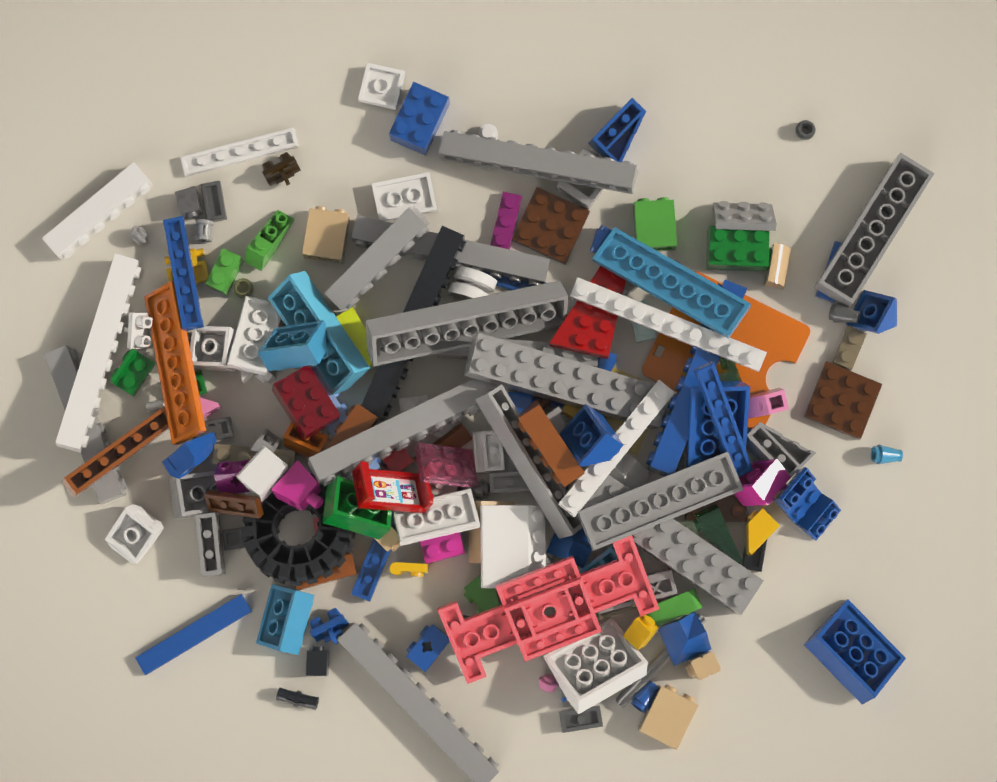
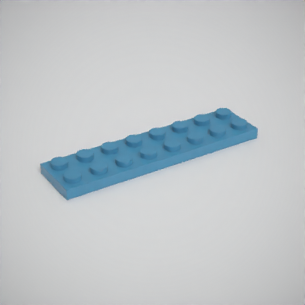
(671, 282)

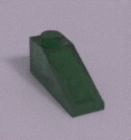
(715, 529)

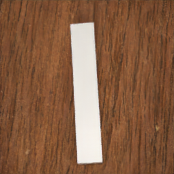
(239, 152)

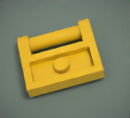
(415, 569)

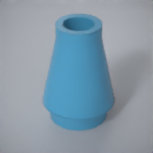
(884, 454)

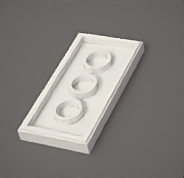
(254, 326)
(446, 516)

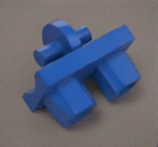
(330, 629)

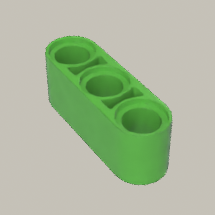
(676, 607)

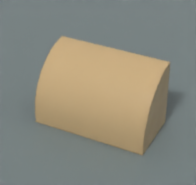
(778, 266)

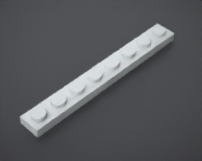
(628, 434)

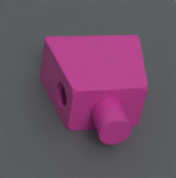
(298, 488)

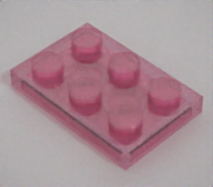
(446, 465)

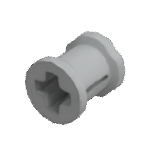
(204, 238)

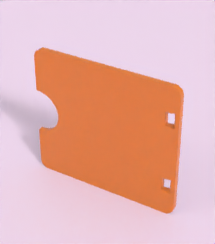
(760, 328)

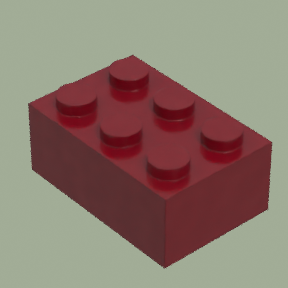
(306, 402)

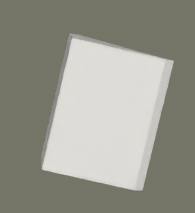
(262, 473)

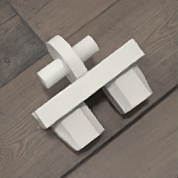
(137, 330)

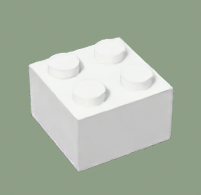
(211, 348)

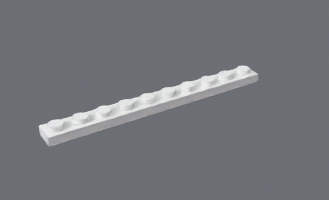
(668, 324)

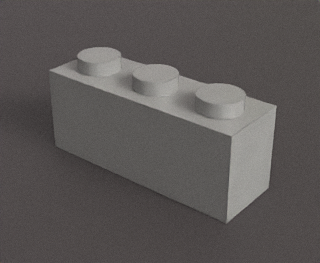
(210, 544)

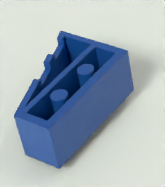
(619, 132)

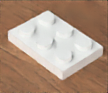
(398, 194)

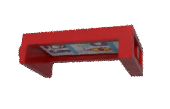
(391, 490)

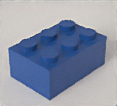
(419, 118)

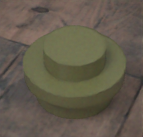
(243, 287)

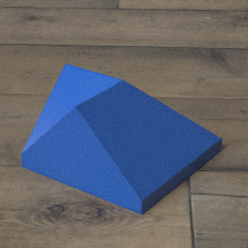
(877, 312)
(572, 545)
(684, 638)

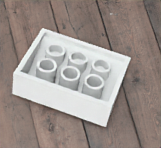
(510, 542)
(596, 666)

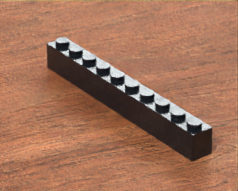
(424, 295)

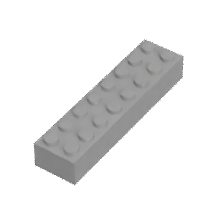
(874, 230)

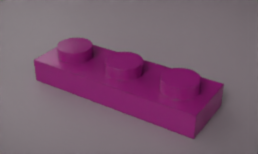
(506, 220)

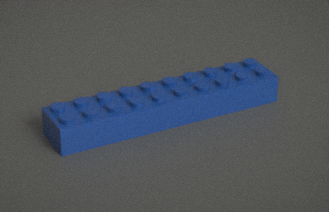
(676, 424)

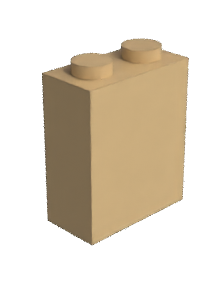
(326, 235)
(668, 716)

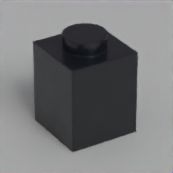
(317, 661)

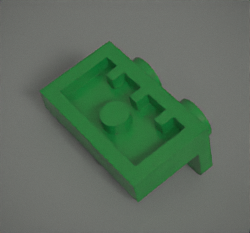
(132, 372)

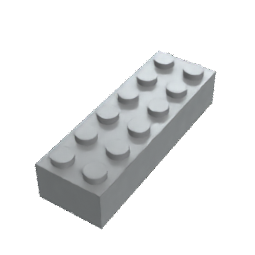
(377, 257)

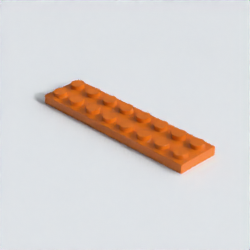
(174, 365)

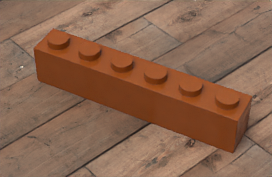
(116, 453)

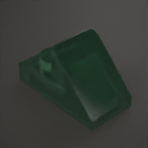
(731, 370)

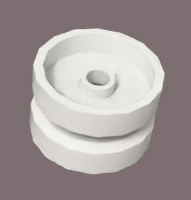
(470, 284)

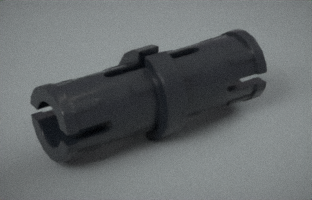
(297, 698)

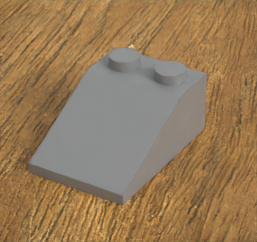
(189, 492)

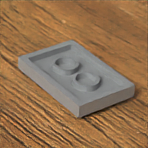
(744, 216)

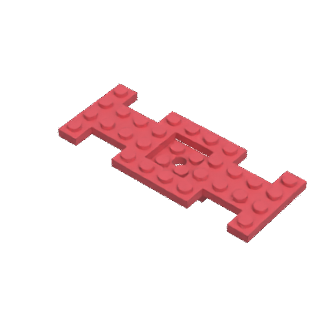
(524, 619)

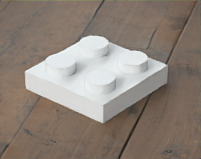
(381, 86)

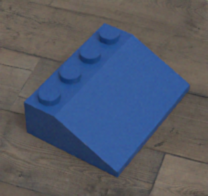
(702, 436)
(855, 652)

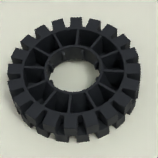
(294, 562)

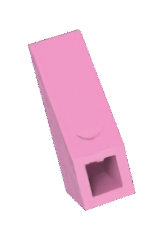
(767, 403)

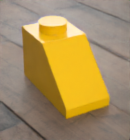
(758, 530)

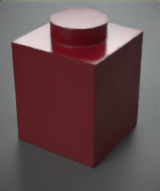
(398, 461)

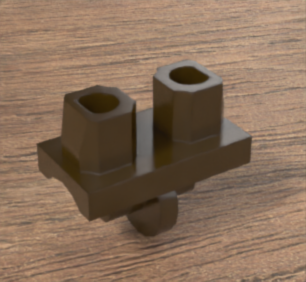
(281, 171)

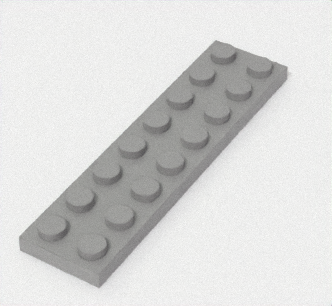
(659, 501)

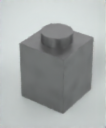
(188, 203)

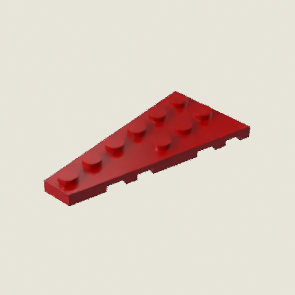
(588, 327)

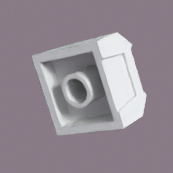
(134, 533)

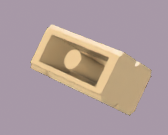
(702, 665)

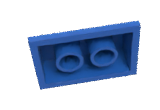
(591, 437)

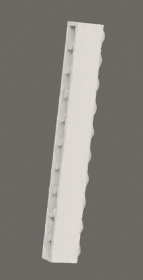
(97, 353)

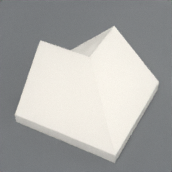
(630, 472)

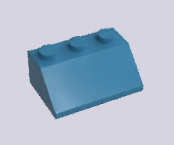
(294, 346)
(285, 619)

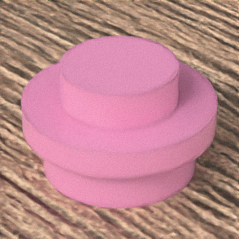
(548, 683)

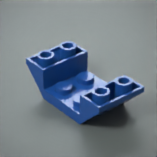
(806, 504)

